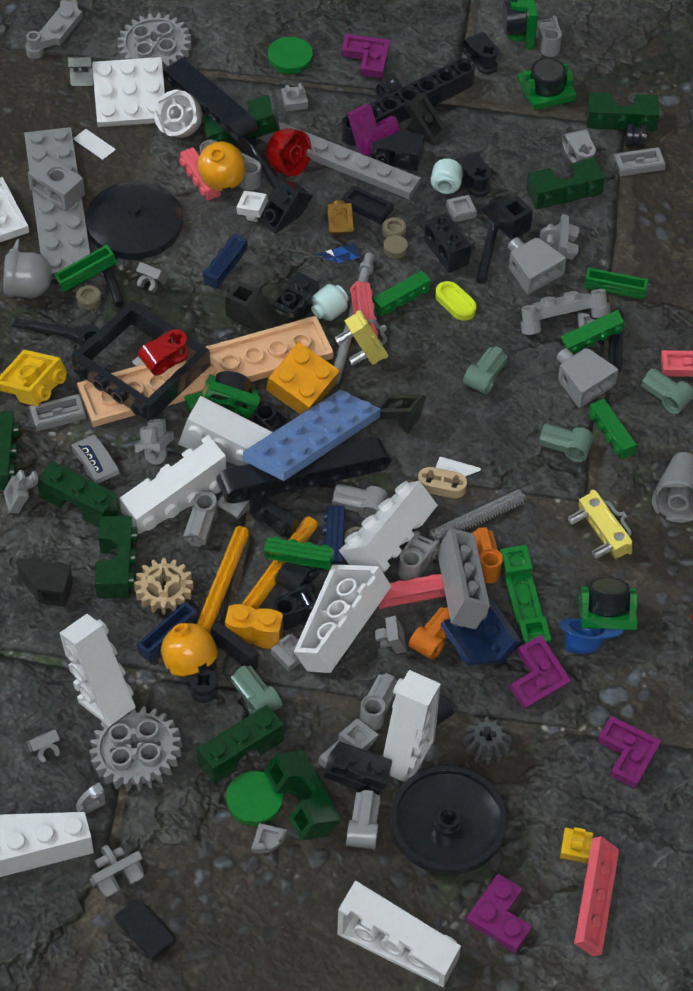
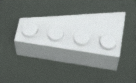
(227, 429)
(174, 486)
(389, 527)
(339, 614)
(96, 670)
(411, 724)
(396, 935)

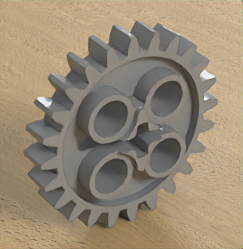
(155, 38)
(135, 749)

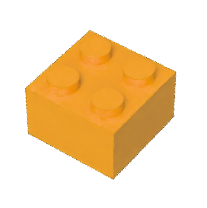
(302, 379)

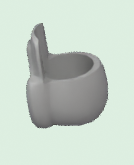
(25, 274)

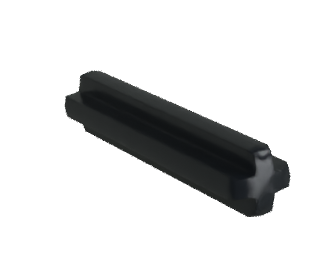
(616, 348)

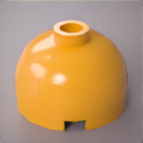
(221, 166)
(187, 649)

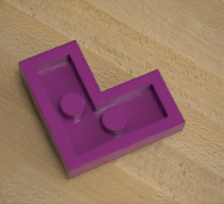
(371, 51)
(367, 130)
(545, 673)
(635, 747)
(493, 917)

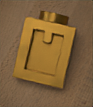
(340, 218)

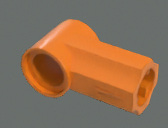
(489, 556)
(430, 638)

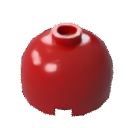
(288, 151)

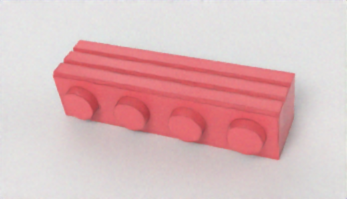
(189, 161)
(362, 300)
(413, 591)

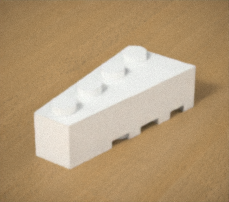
(41, 840)

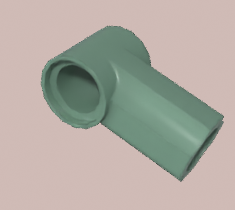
(483, 374)
(672, 394)
(574, 443)
(254, 690)

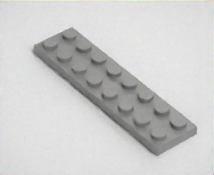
(60, 232)

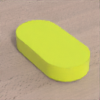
(455, 300)

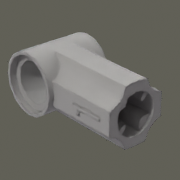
(359, 500)
(201, 519)
(378, 701)
(363, 826)

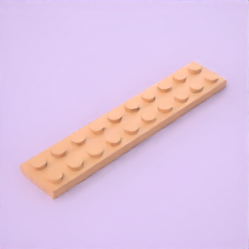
(249, 355)

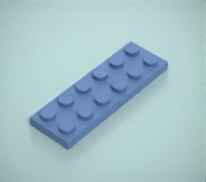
(311, 435)

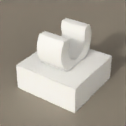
(252, 205)

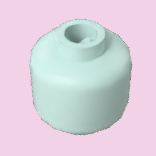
(446, 176)
(329, 302)

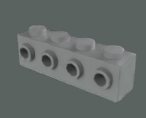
(463, 579)

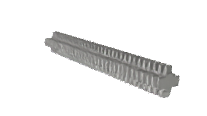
(479, 514)

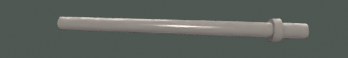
(365, 269)

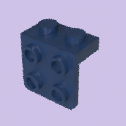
(489, 643)

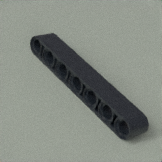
(437, 86)
(213, 101)
(340, 463)

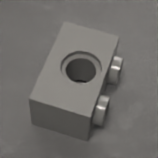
(56, 183)

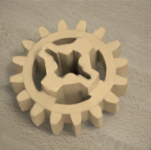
(150, 584)

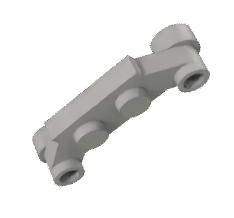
(55, 30)
(570, 302)

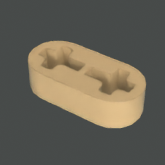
(442, 482)

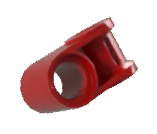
(162, 354)

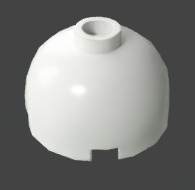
(178, 114)

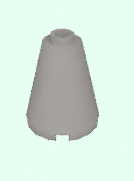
(675, 490)

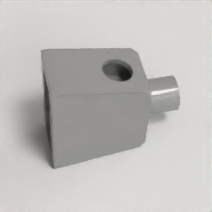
(535, 263)
(585, 375)

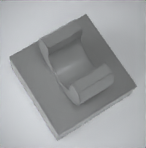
(294, 98)
(150, 274)
(392, 635)
(284, 652)
(43, 742)

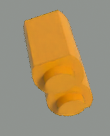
(258, 626)

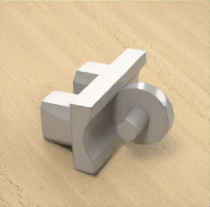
(559, 235)
(154, 441)
(129, 866)

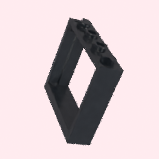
(153, 326)

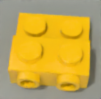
(33, 377)

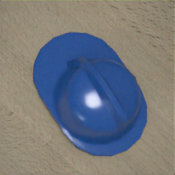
(584, 640)

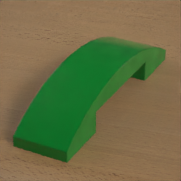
(523, 594)

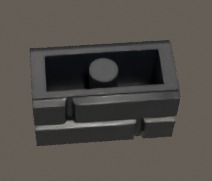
(357, 768)

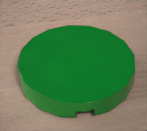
(290, 55)
(253, 799)

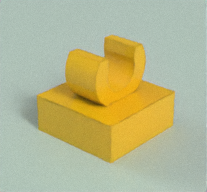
(576, 845)

